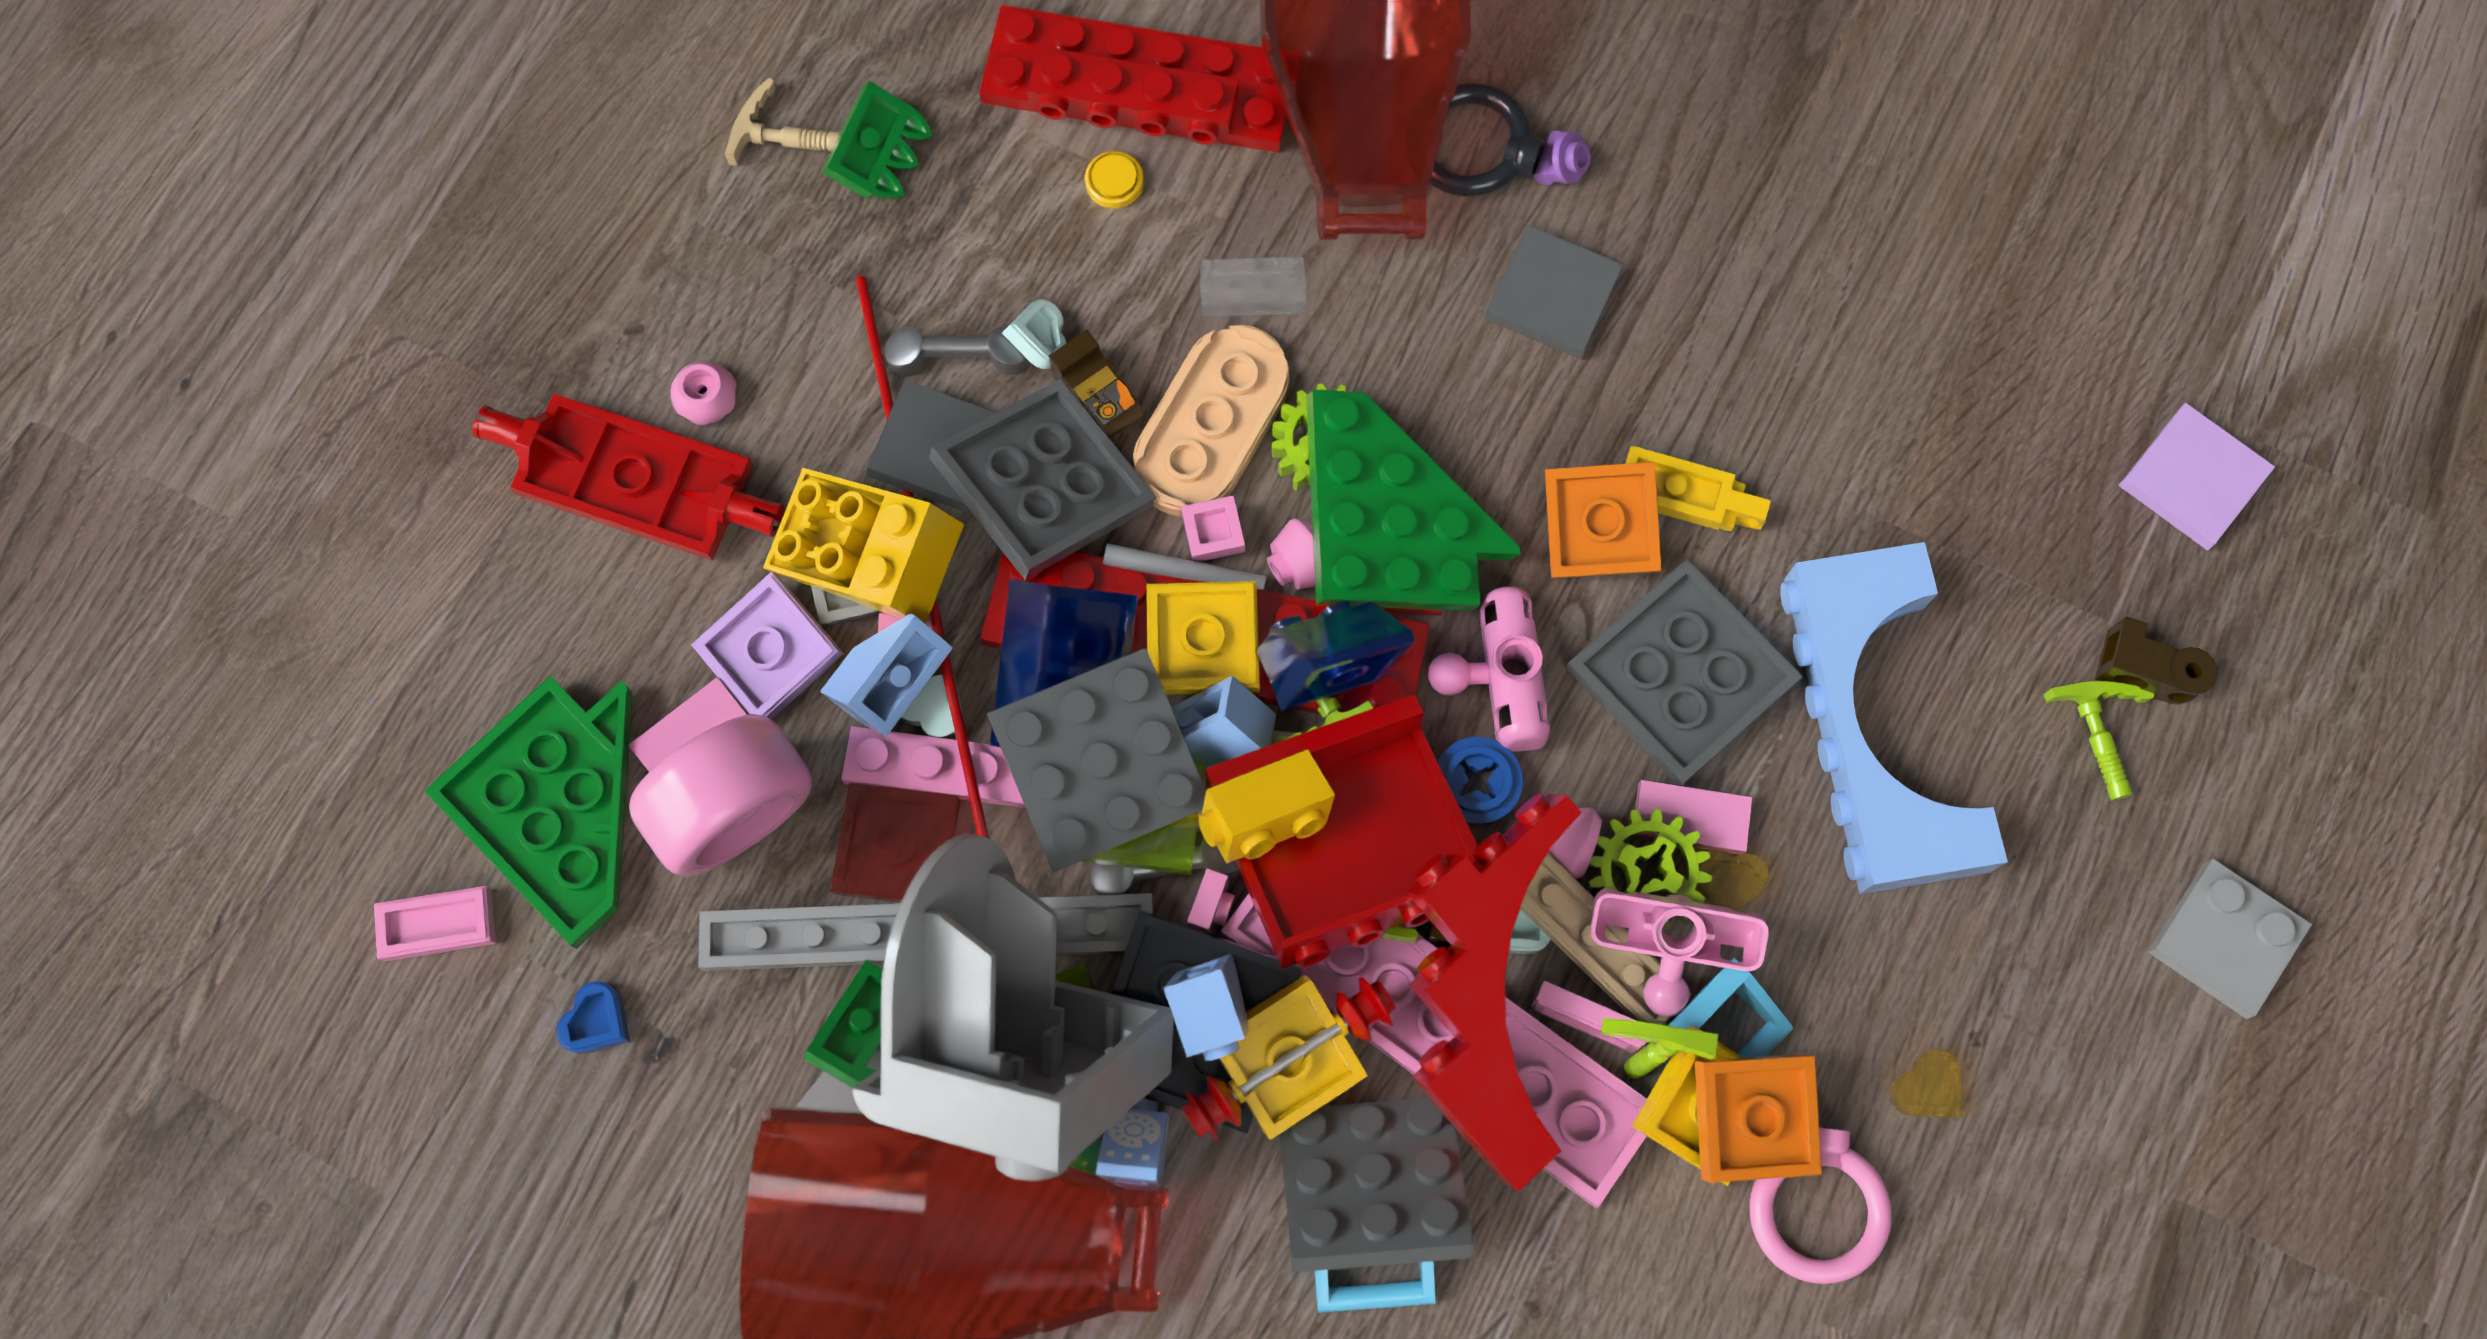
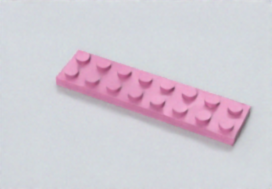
(1571, 1094)

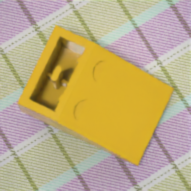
(864, 544)

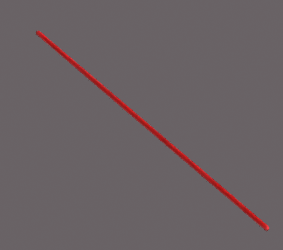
(935, 618)

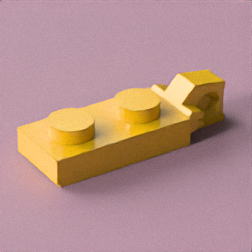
(1701, 493)

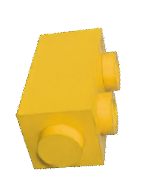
(1266, 807)

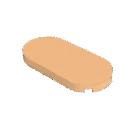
(1212, 417)

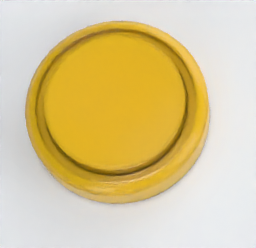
(1114, 179)

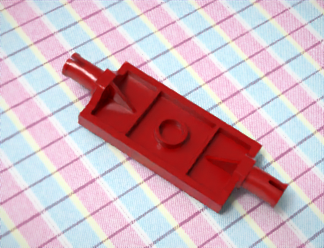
(630, 475)

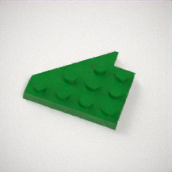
(1389, 515)
(550, 803)

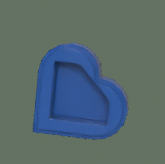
(595, 1021)

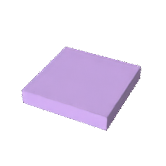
(2196, 476)
(767, 648)

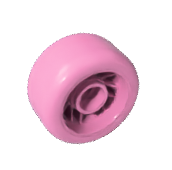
(720, 794)

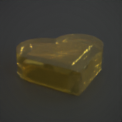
(1733, 879)
(1930, 1087)

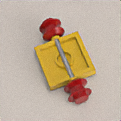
(1291, 1058)

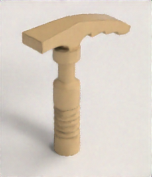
(793, 137)

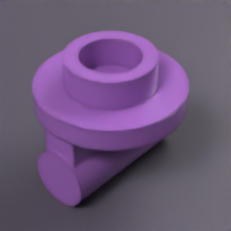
(1563, 159)

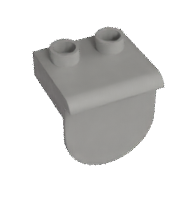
(985, 1037)

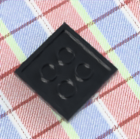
(1150, 961)

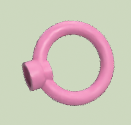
(1834, 1153)

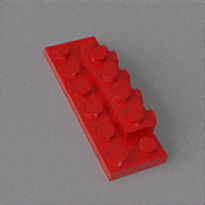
(1133, 79)

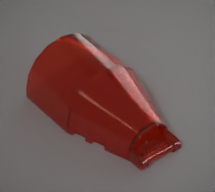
(1366, 100)
(925, 1238)

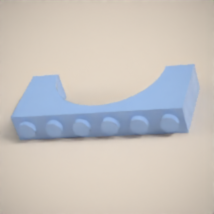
(1889, 829)

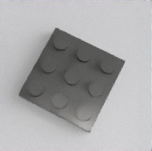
(1042, 478)
(1683, 672)
(1098, 760)
(1374, 1187)

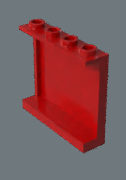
(1383, 826)

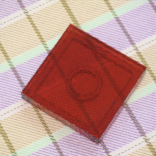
(889, 838)

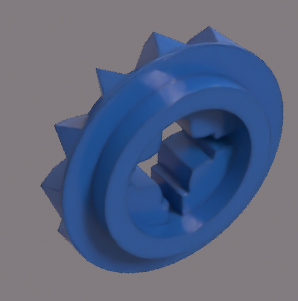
(1504, 783)

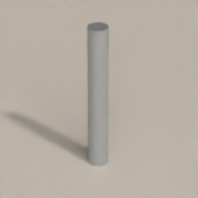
(1175, 567)

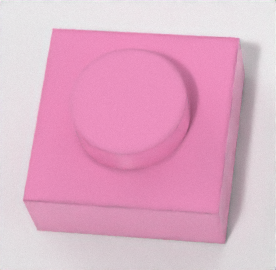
(1213, 529)
(1211, 903)

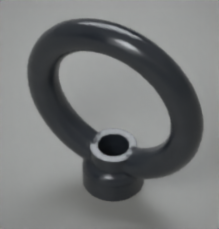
(1520, 155)

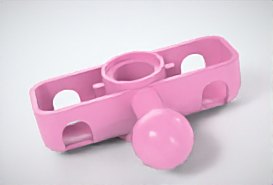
(1504, 639)
(1713, 925)

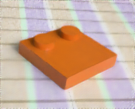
(1603, 520)
(1757, 1118)

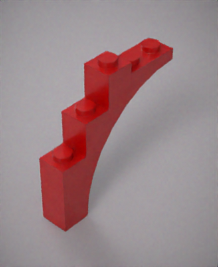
(1464, 986)

